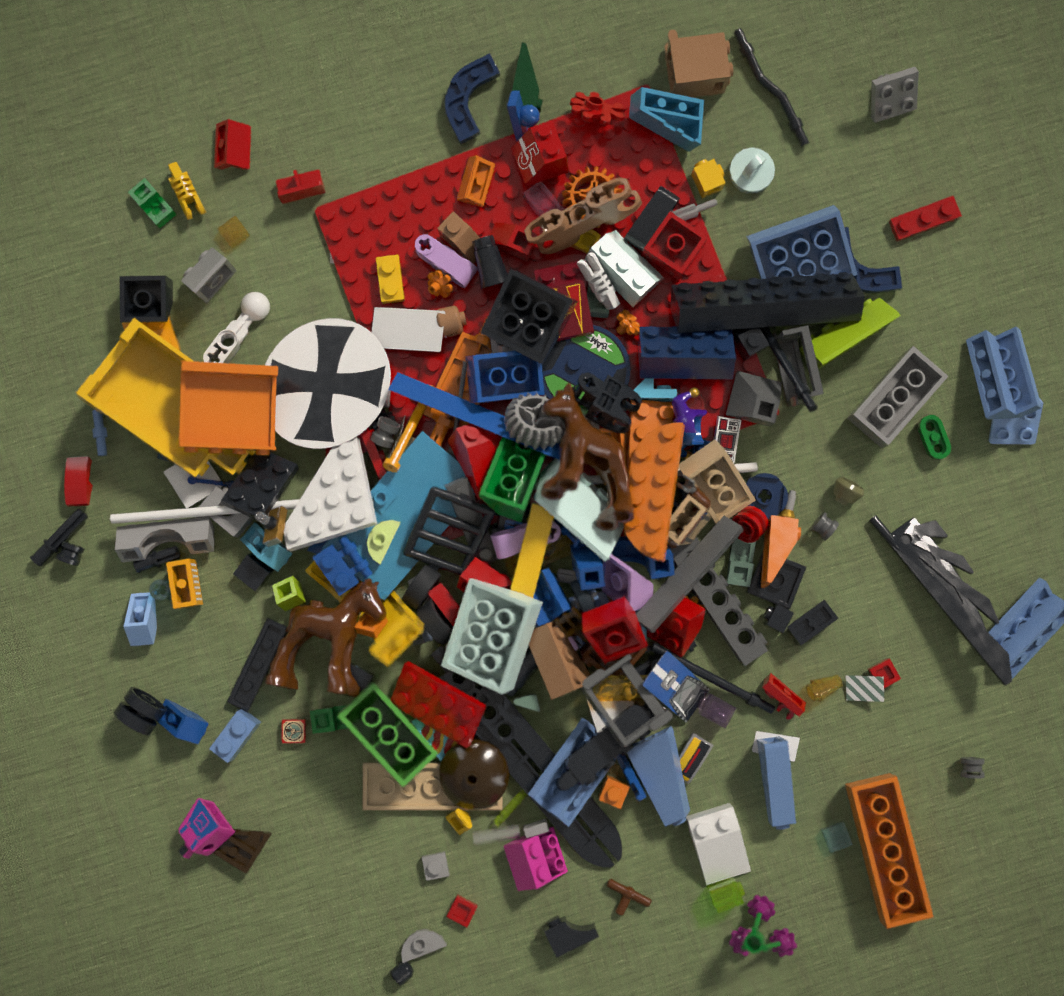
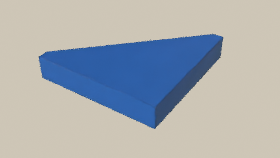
(631, 777)

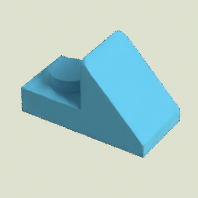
(662, 393)

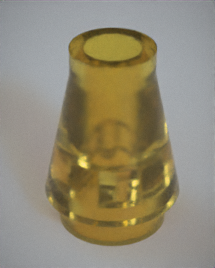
(823, 687)

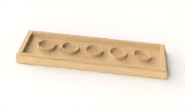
(420, 793)

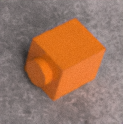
(613, 791)

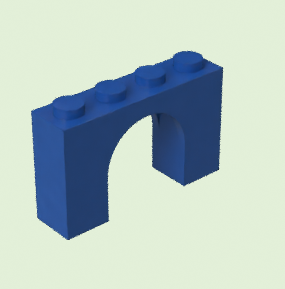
(589, 566)

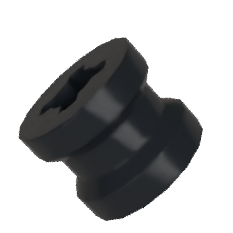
(70, 553)

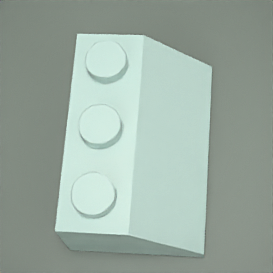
(625, 267)

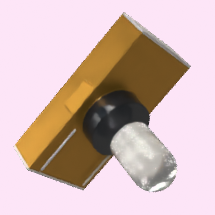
(273, 524)

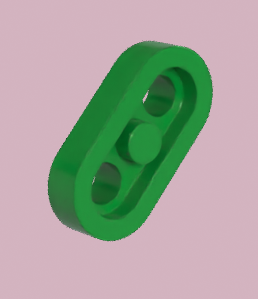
(936, 436)

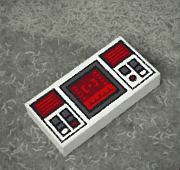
(727, 434)

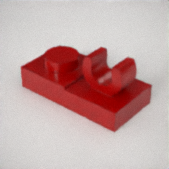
(787, 698)

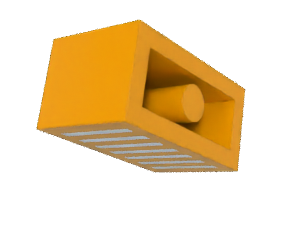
(184, 583)

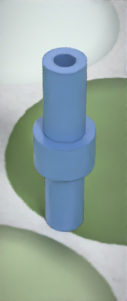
(99, 433)

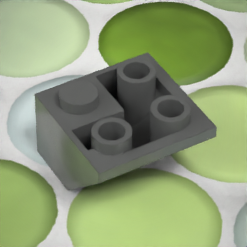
(754, 399)

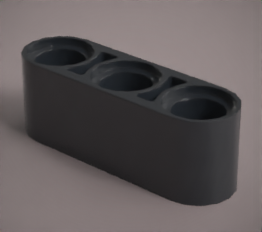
(651, 217)

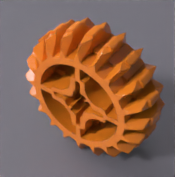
(593, 177)

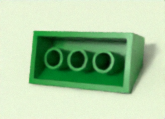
(512, 479)

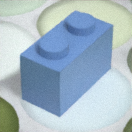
(235, 735)

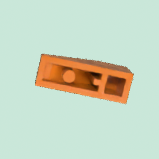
(778, 544)

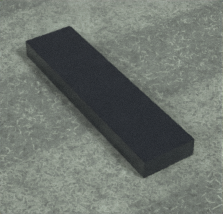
(257, 665)

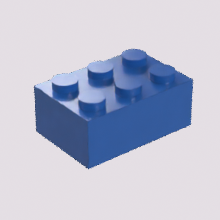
(503, 376)

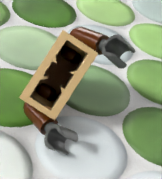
(689, 516)

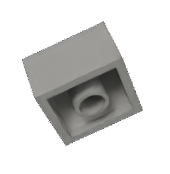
(208, 274)

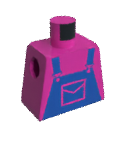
(203, 829)

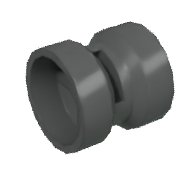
(385, 432)

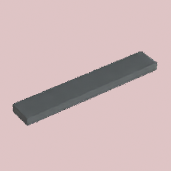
(688, 573)

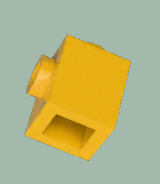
(708, 177)

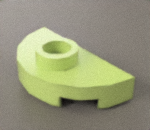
(381, 538)

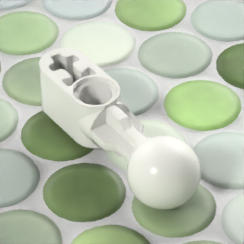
(254, 308)

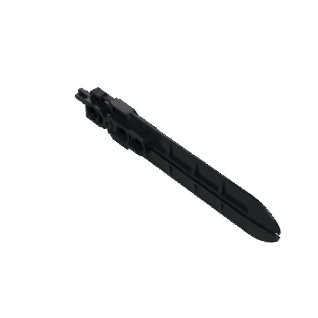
(527, 777)

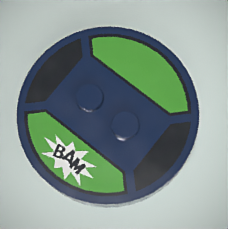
(593, 353)

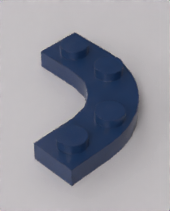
(459, 92)
(876, 280)

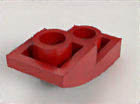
(76, 481)

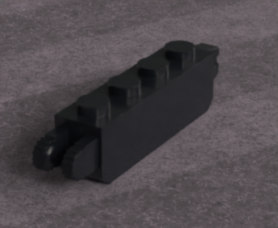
(602, 749)

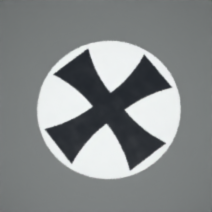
(328, 382)

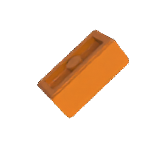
(476, 181)

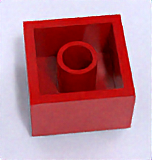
(674, 245)

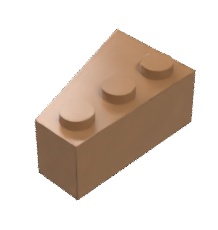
(557, 660)

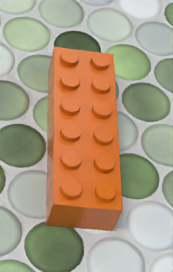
(889, 850)

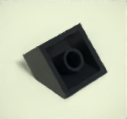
(145, 298)

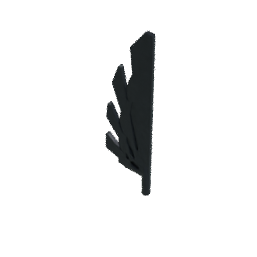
(955, 597)

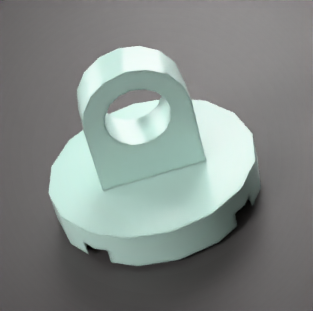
(752, 170)

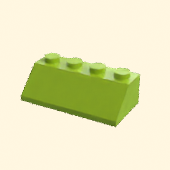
(845, 335)

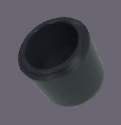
(402, 973)

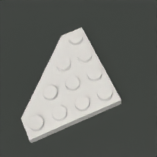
(334, 501)

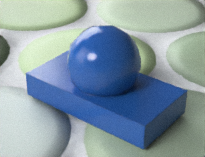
(521, 116)

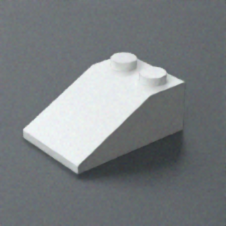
(718, 843)

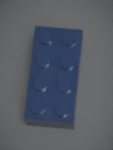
(686, 355)

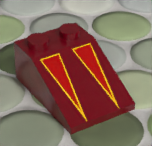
(569, 281)

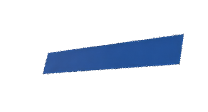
(459, 408)

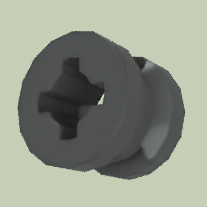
(824, 526)
(972, 764)

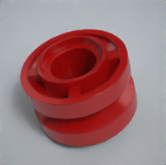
(753, 523)

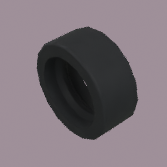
(420, 586)
(435, 622)

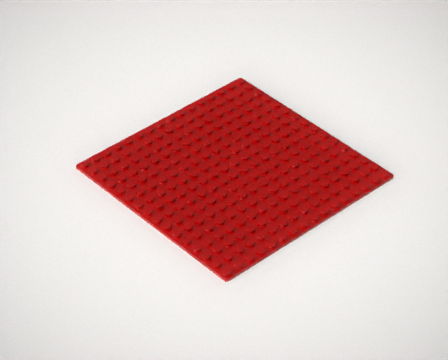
(398, 211)

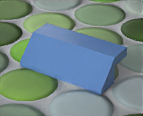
(1003, 374)
(1029, 624)
(566, 804)

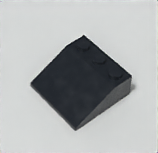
(528, 316)

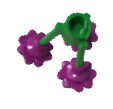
(753, 941)

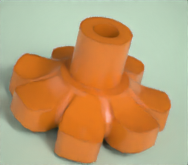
(439, 284)
(627, 323)

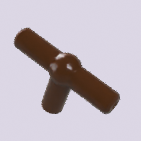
(628, 894)

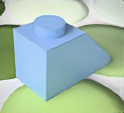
(141, 619)

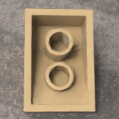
(718, 480)

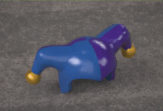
(691, 420)

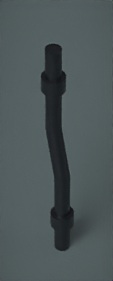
(795, 123)

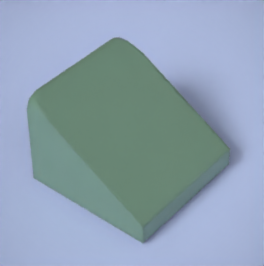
(528, 701)

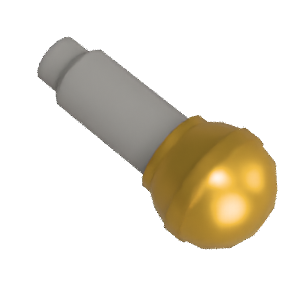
(788, 510)

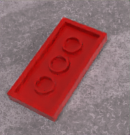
(437, 704)

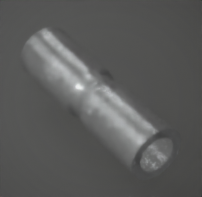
(492, 835)

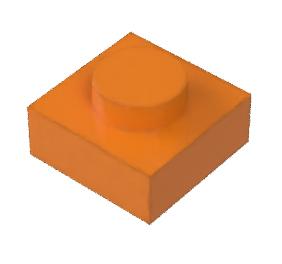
(369, 626)

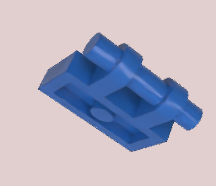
(337, 570)

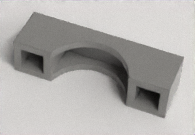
(136, 541)

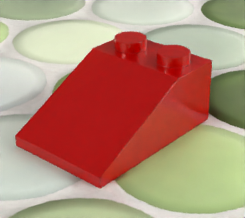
(475, 452)

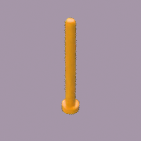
(391, 464)

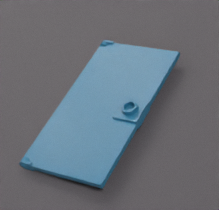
(400, 498)

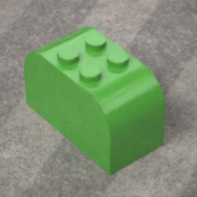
(387, 734)

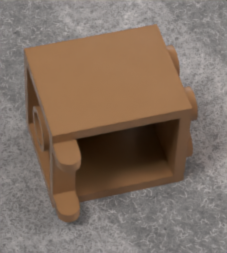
(698, 64)

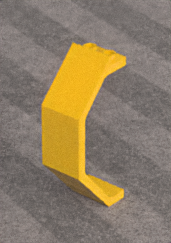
(400, 629)

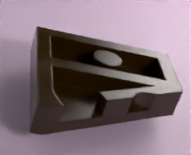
(243, 848)

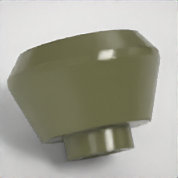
(847, 491)

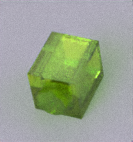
(726, 894)

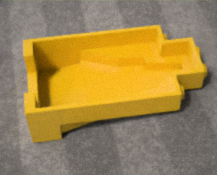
(142, 394)

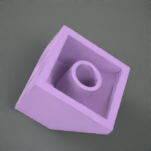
(624, 581)

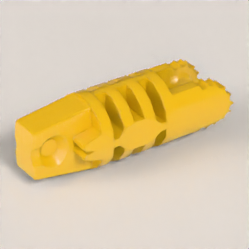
(184, 190)

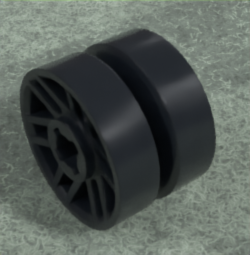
(140, 711)

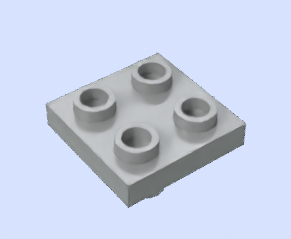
(894, 94)

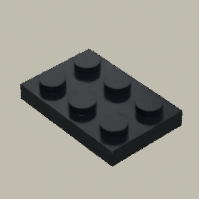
(259, 484)

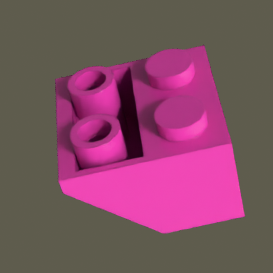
(535, 860)

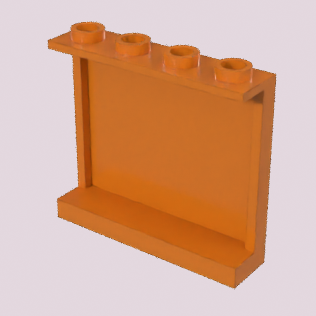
(227, 407)

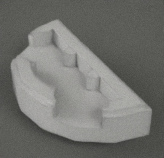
(421, 943)

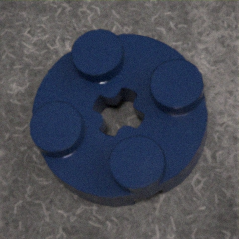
(774, 488)

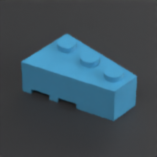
(669, 115)

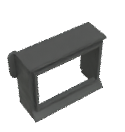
(789, 343)
(660, 716)

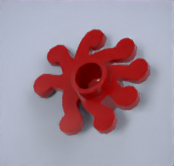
(595, 108)

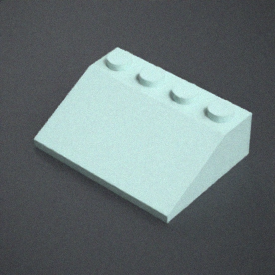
(580, 511)
(491, 635)

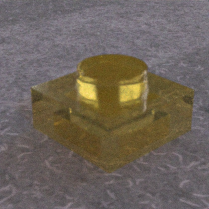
(233, 231)

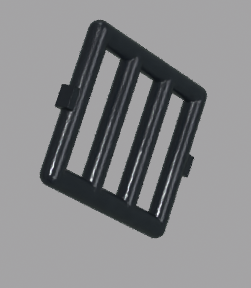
(427, 512)

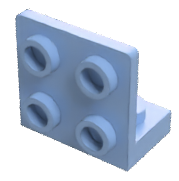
(1016, 430)

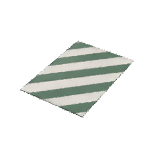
(865, 688)

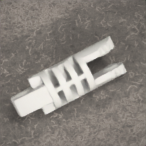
(599, 281)

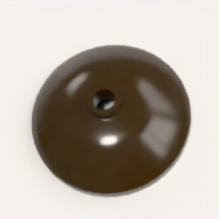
(480, 760)

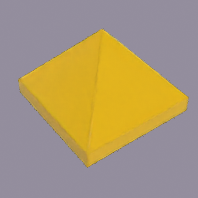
(459, 820)

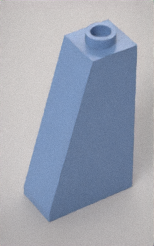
(661, 774)
(777, 781)

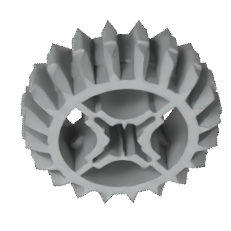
(521, 423)

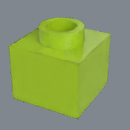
(288, 593)

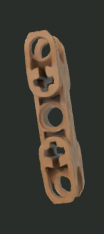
(599, 206)

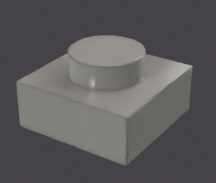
(435, 865)

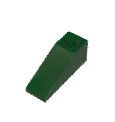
(526, 81)

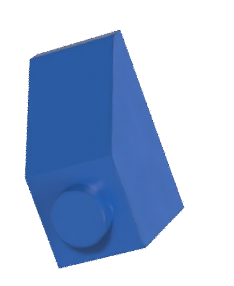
(183, 722)

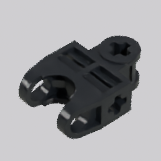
(615, 405)

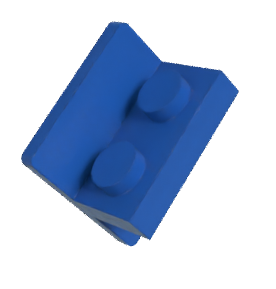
(553, 598)

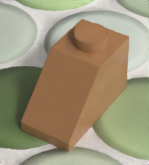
(459, 236)

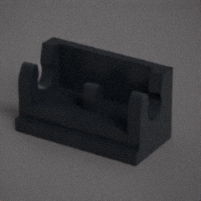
(811, 623)

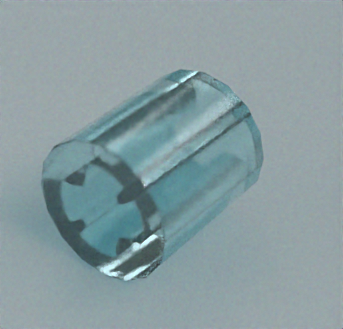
(154, 590)

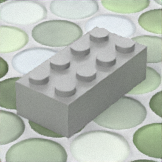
(897, 397)

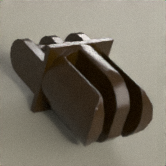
(572, 625)

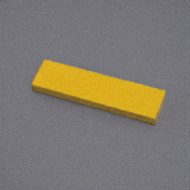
(532, 550)

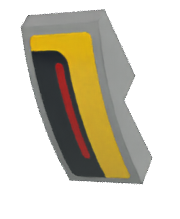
(693, 756)

